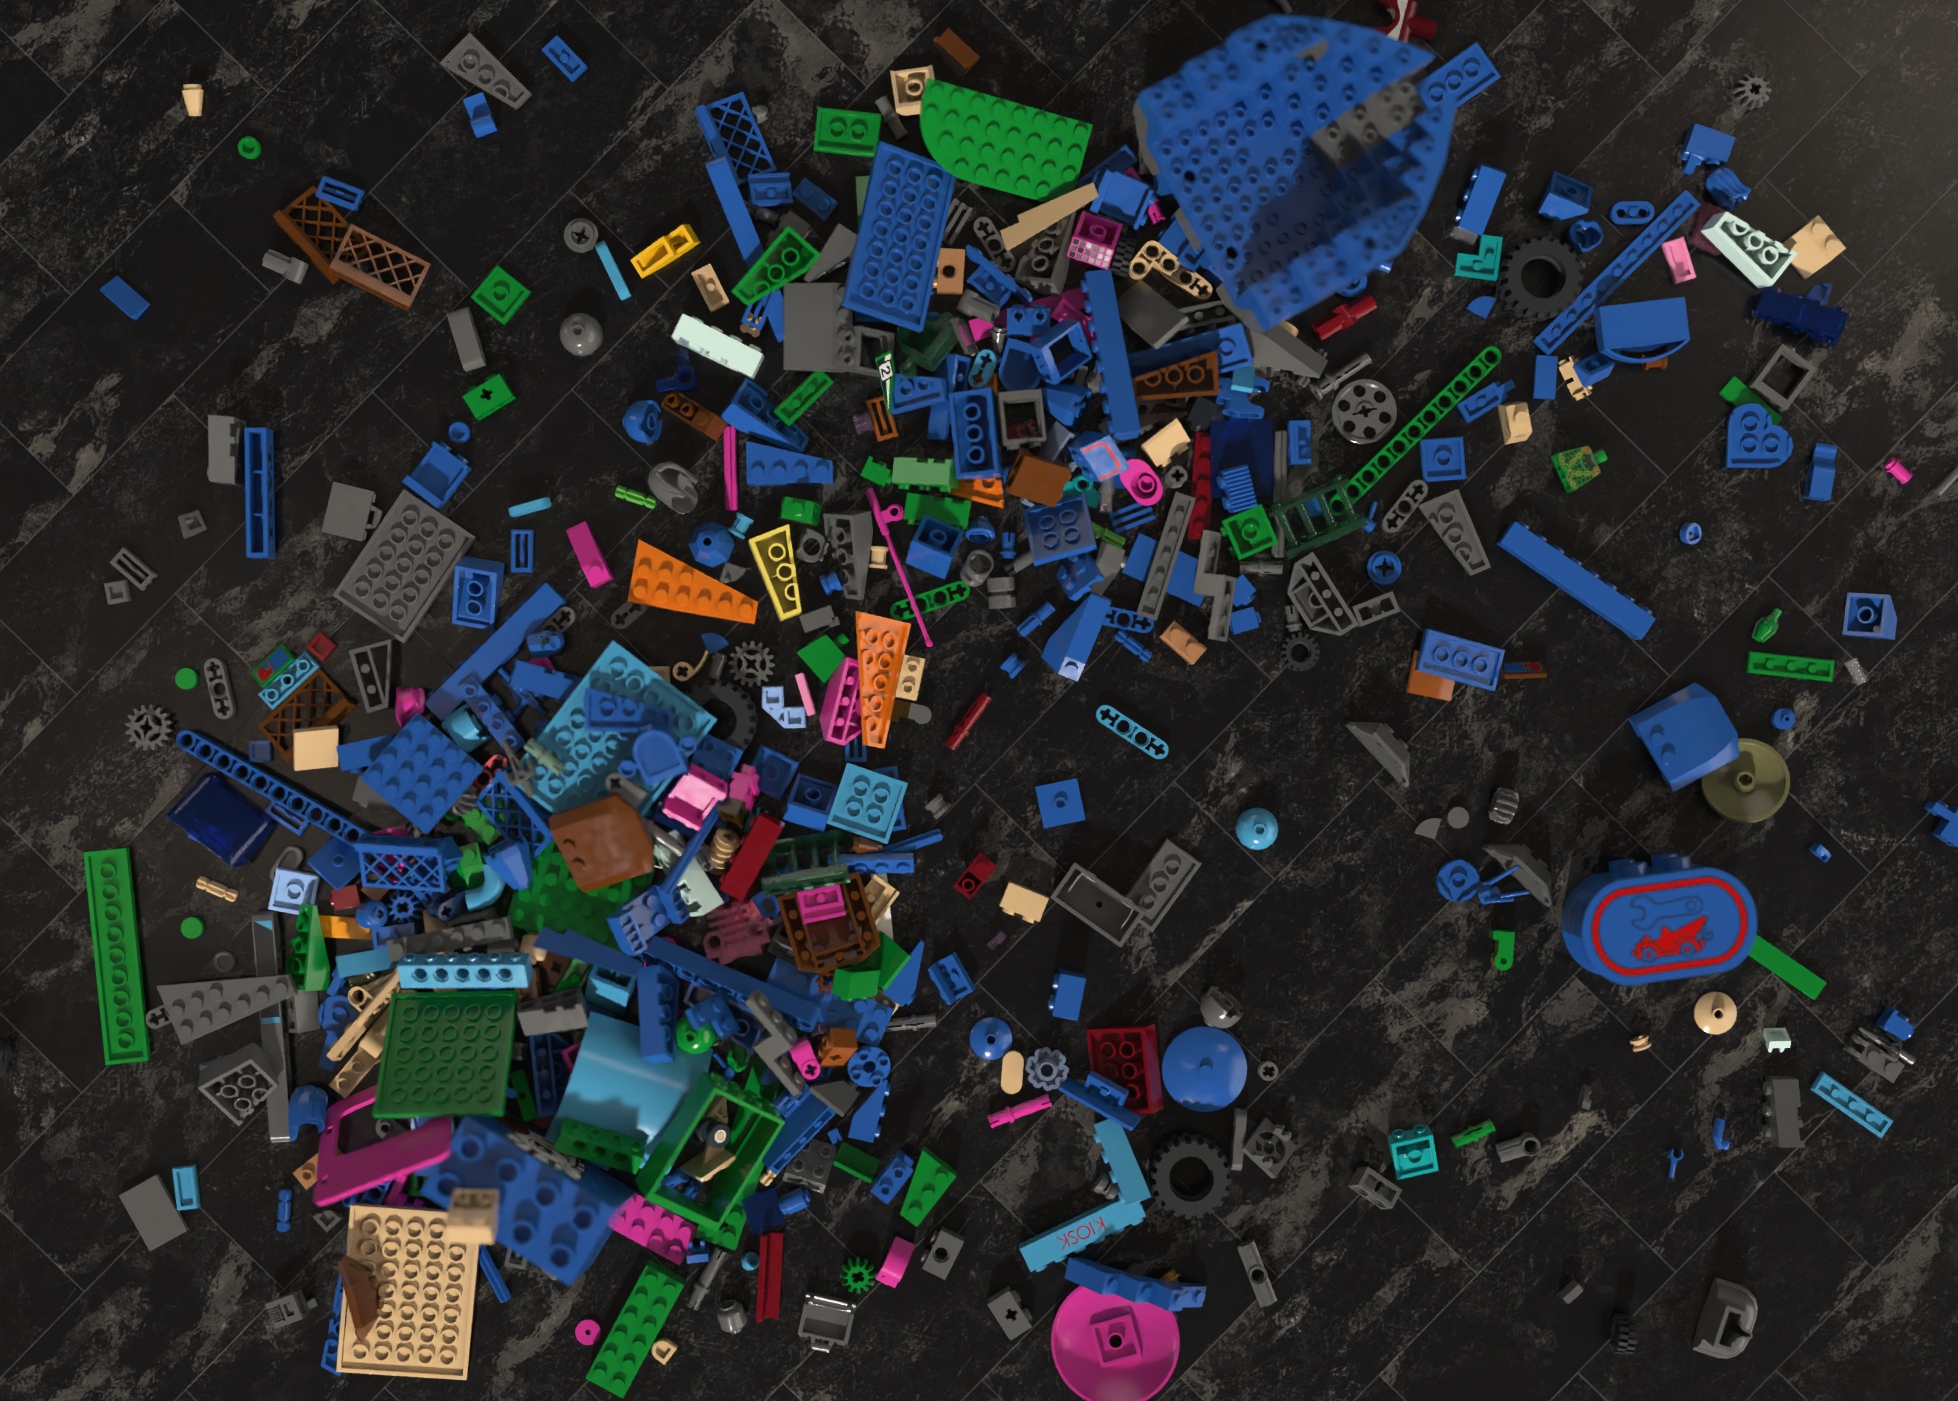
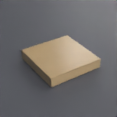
(315, 747)

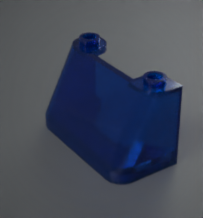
(221, 821)

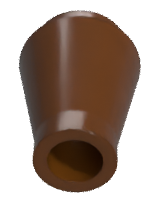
(865, 845)

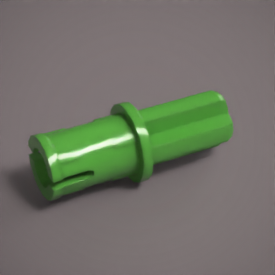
(1107, 536)

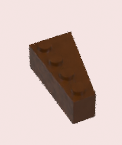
(1183, 379)

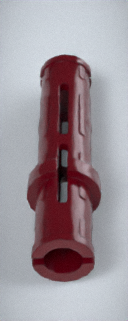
(964, 726)

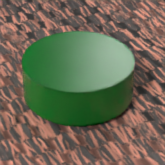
(249, 147)
(186, 678)
(192, 927)

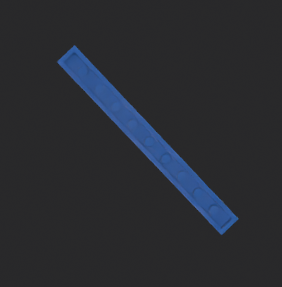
(1617, 272)

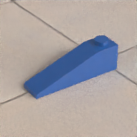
(754, 414)

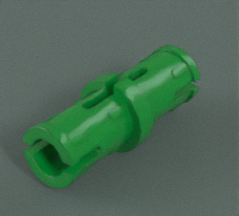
(1473, 1133)

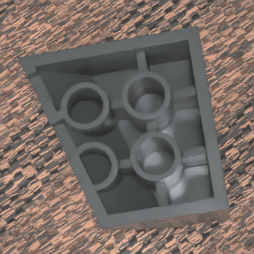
(239, 1081)

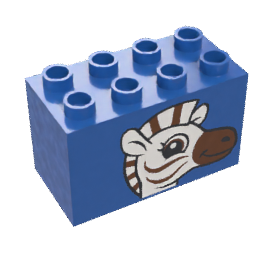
(550, 1202)

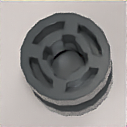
(1106, 1187)

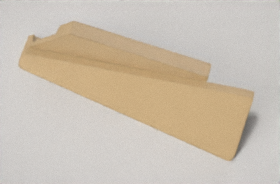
(1046, 214)

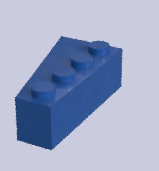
(543, 681)

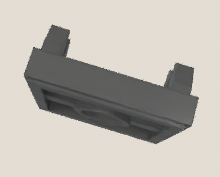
(1259, 1157)

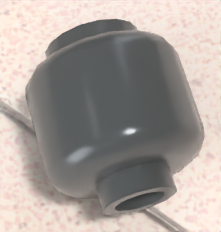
(731, 1316)

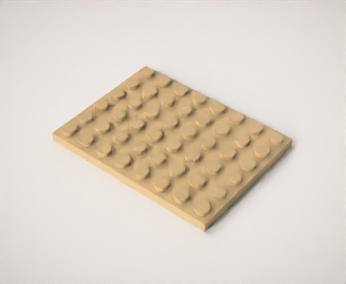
(424, 1293)

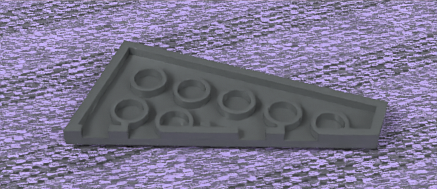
(210, 1005)

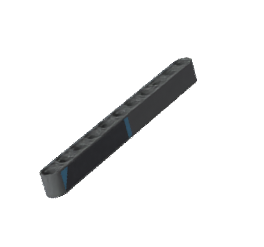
(273, 1023)

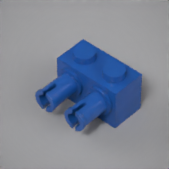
(1027, 321)

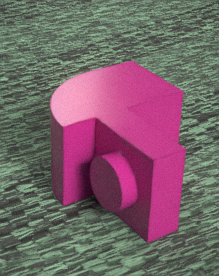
(895, 1262)

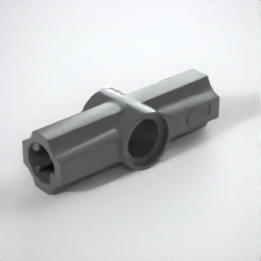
(1251, 1261)

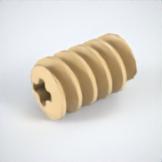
(722, 849)

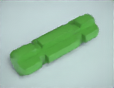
(636, 497)

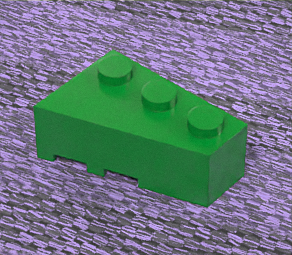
(925, 474)
(943, 509)
(926, 1187)

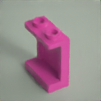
(694, 796)

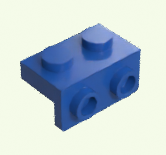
(951, 978)

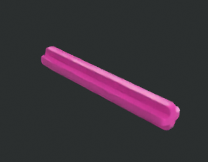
(730, 468)

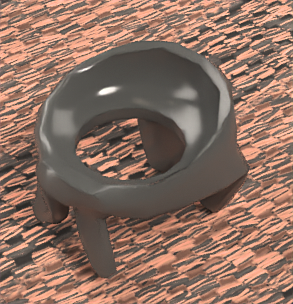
(799, 542)

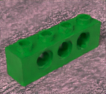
(600, 1145)

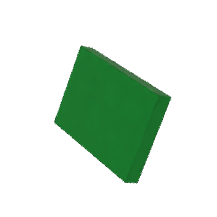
(847, 132)

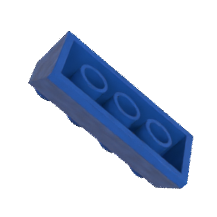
(976, 434)

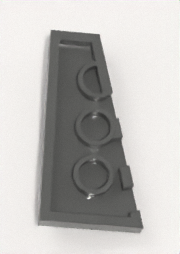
(482, 69)
(1454, 526)

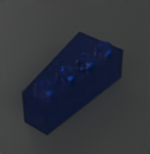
(1802, 315)

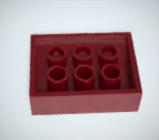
(1131, 1060)

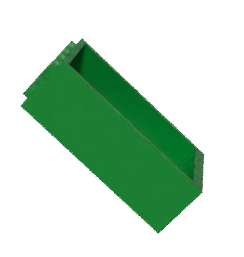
(734, 1177)

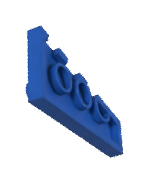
(619, 714)

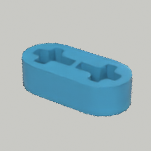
(978, 368)

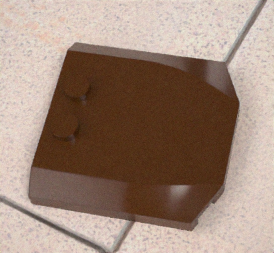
(603, 842)
(832, 941)

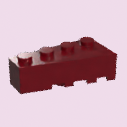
(752, 855)

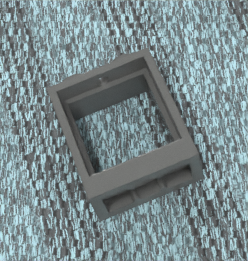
(882, 342)
(1768, 394)
(1020, 397)

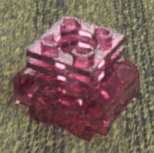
(736, 932)

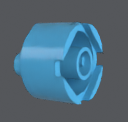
(466, 728)

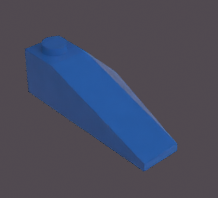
(1073, 641)

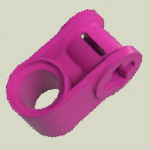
(802, 1055)

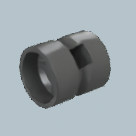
(976, 568)
(1001, 592)

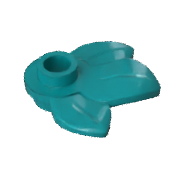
(1072, 489)

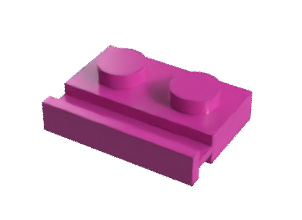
(821, 903)

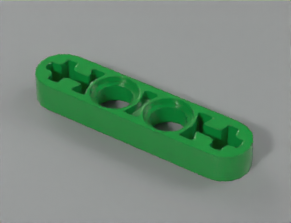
(930, 602)

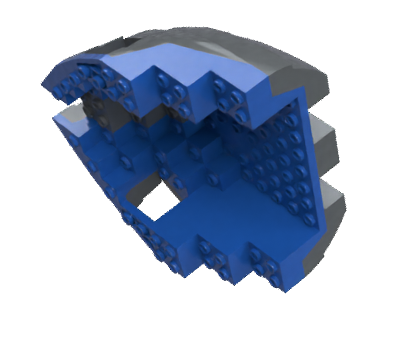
(1295, 158)

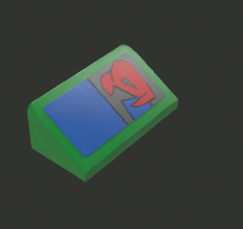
(273, 665)

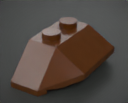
(360, 1294)

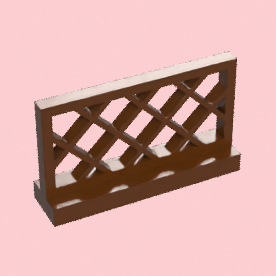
(305, 241)
(371, 284)
(329, 717)

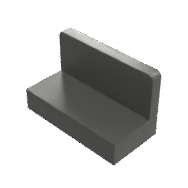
(302, 1012)

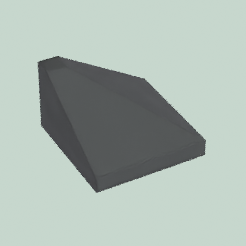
(191, 523)

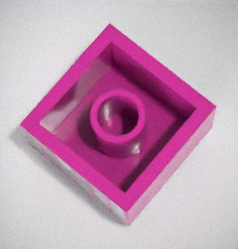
(1095, 240)

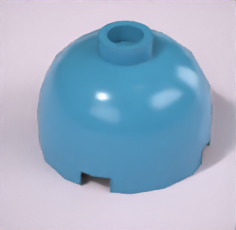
(1256, 828)

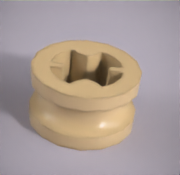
(1640, 1043)

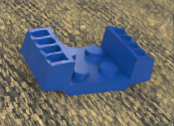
(645, 916)

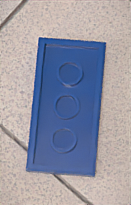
(1459, 77)
(1182, 576)
(1459, 659)

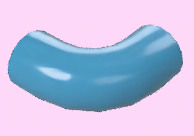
(487, 892)

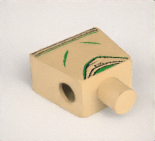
(1515, 421)

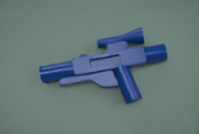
(520, 698)

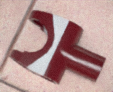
(1405, 22)

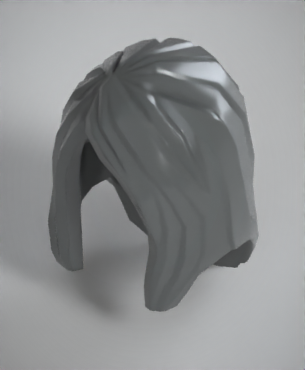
(673, 486)

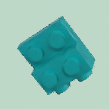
(1412, 1152)

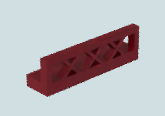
(769, 1275)

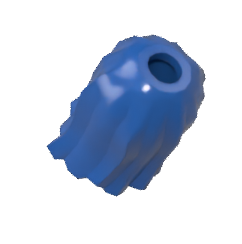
(1726, 188)

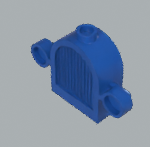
(1017, 367)
(658, 754)

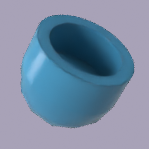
(750, 1257)

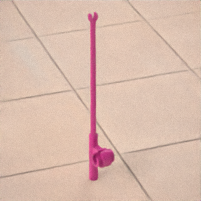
(882, 519)

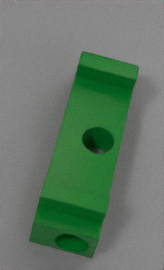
(522, 1085)

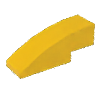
(665, 250)

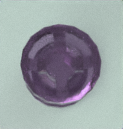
(863, 422)

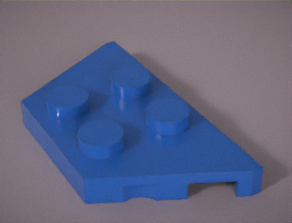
(1077, 574)

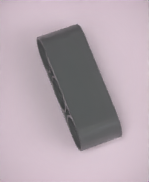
(466, 339)

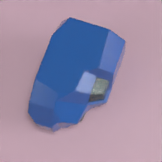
(545, 643)

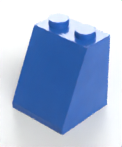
(934, 546)

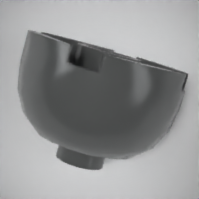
(581, 334)
(1220, 1009)

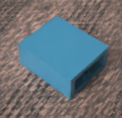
(610, 989)

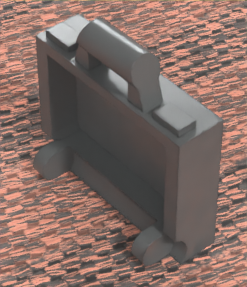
(350, 512)
(827, 1320)

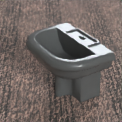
(1725, 1320)

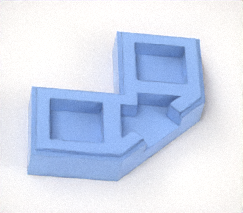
(774, 705)

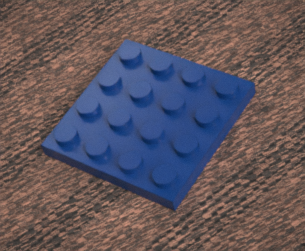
(422, 773)

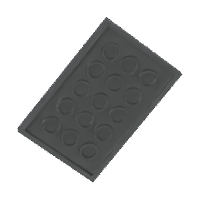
(404, 566)

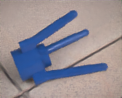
(1492, 894)

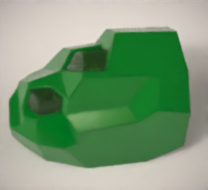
(737, 1058)

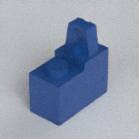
(1707, 145)

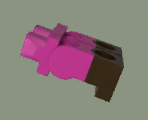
(741, 797)

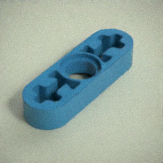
(612, 270)

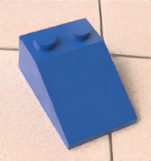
(477, 592)

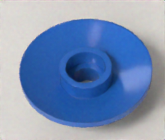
(991, 1027)

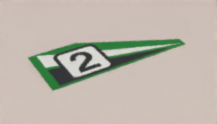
(886, 374)

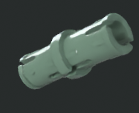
(544, 756)

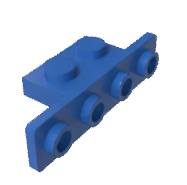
(992, 283)
(491, 713)
(1102, 1097)

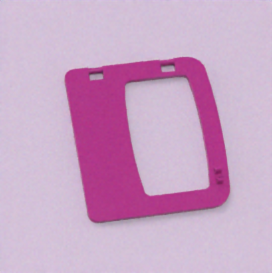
(378, 1162)

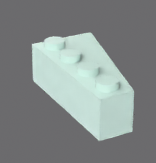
(1748, 249)
(694, 885)

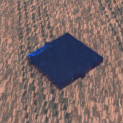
(763, 1210)

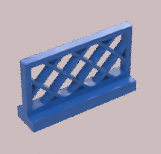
(716, 142)
(537, 813)
(401, 846)

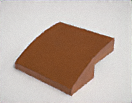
(1427, 684)

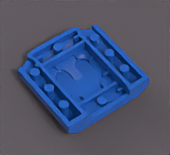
(1687, 735)

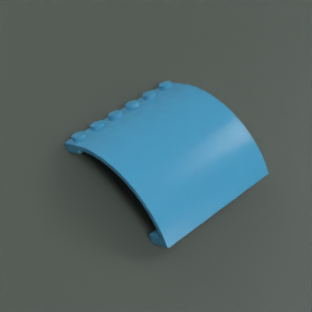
(622, 1090)

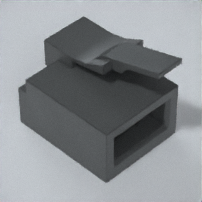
(819, 619)
(289, 1308)

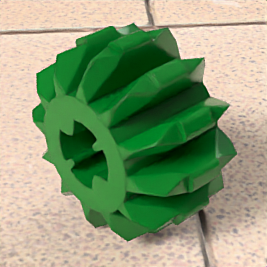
(862, 1281)

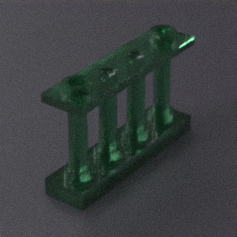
(1334, 528)
(806, 879)

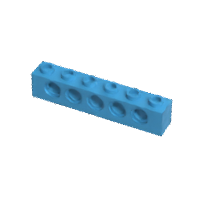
(449, 970)

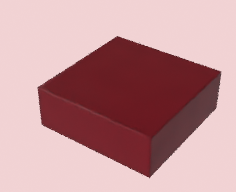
(321, 646)

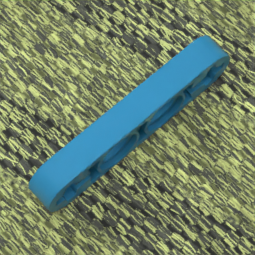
(1133, 729)

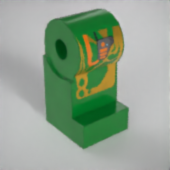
(1503, 949)

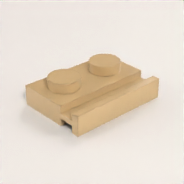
(879, 896)

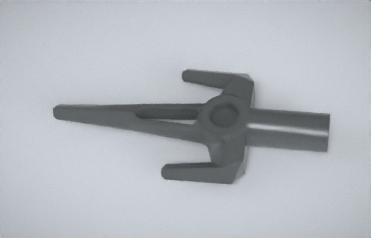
(521, 776)
(1893, 1049)

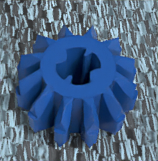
(407, 915)

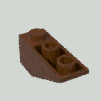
(694, 414)

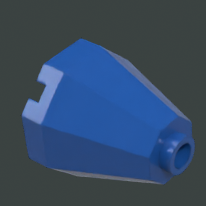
(1066, 403)
(720, 548)
(511, 862)

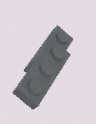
(1214, 585)
(775, 1042)

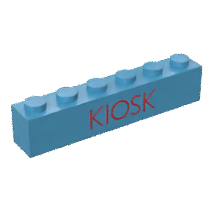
(1079, 1232)

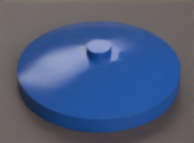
(1204, 1068)

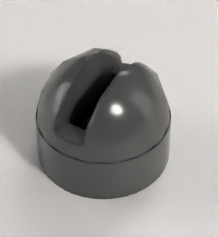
(760, 113)

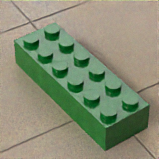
(636, 1328)

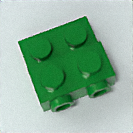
(1248, 532)
(485, 830)

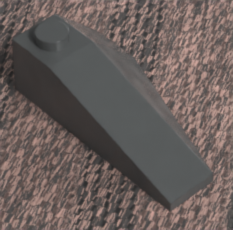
(851, 541)

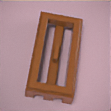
(887, 436)

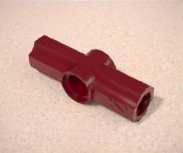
(1344, 316)

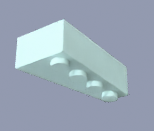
(718, 346)

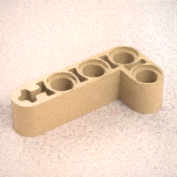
(1172, 275)

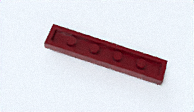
(1200, 487)

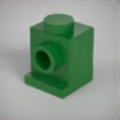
(877, 472)

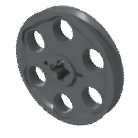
(1361, 422)

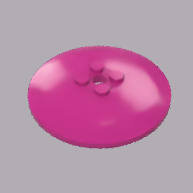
(1108, 1373)

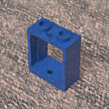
(1043, 358)

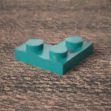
(1483, 265)

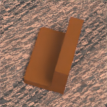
(956, 50)

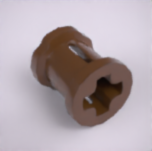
(1662, 363)

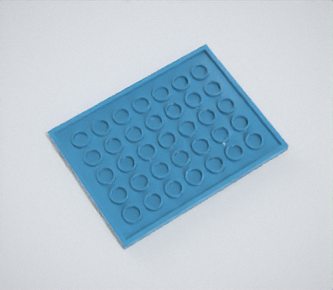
(596, 754)

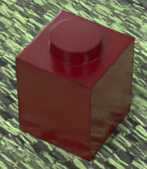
(347, 897)

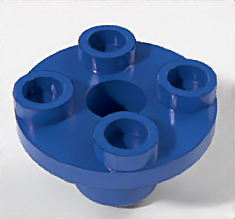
(869, 1066)

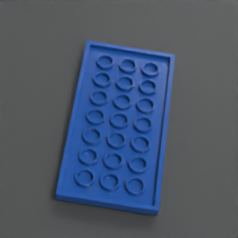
(899, 237)

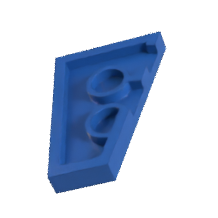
(917, 393)

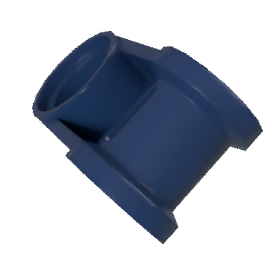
(449, 904)

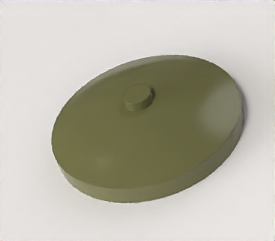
(1750, 785)

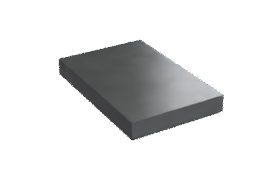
(154, 1212)

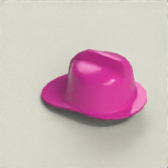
(1142, 482)
(408, 703)

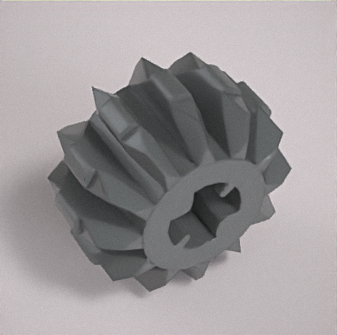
(1752, 99)
(465, 802)
(1503, 805)

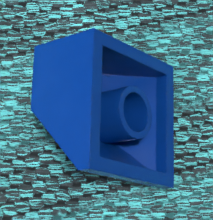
(1565, 198)
(1870, 616)

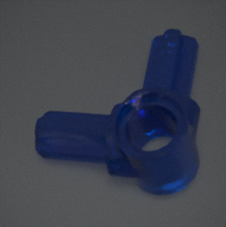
(684, 369)

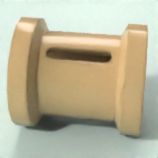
(878, 557)

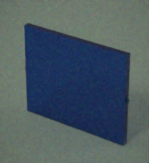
(1239, 444)

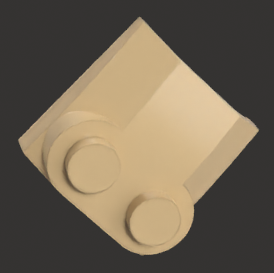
(909, 88)

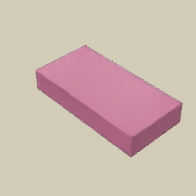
(1678, 260)
(805, 694)

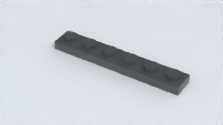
(1165, 556)
(451, 938)

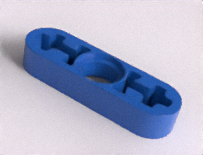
(1127, 627)

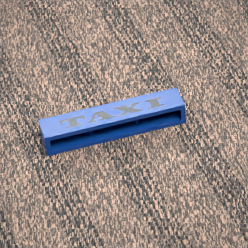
(259, 493)

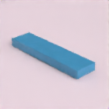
(1851, 1104)

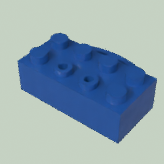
(1641, 328)

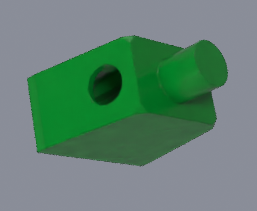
(824, 655)

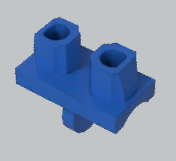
(787, 1103)

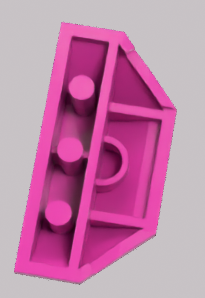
(842, 707)

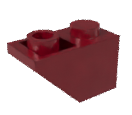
(975, 875)

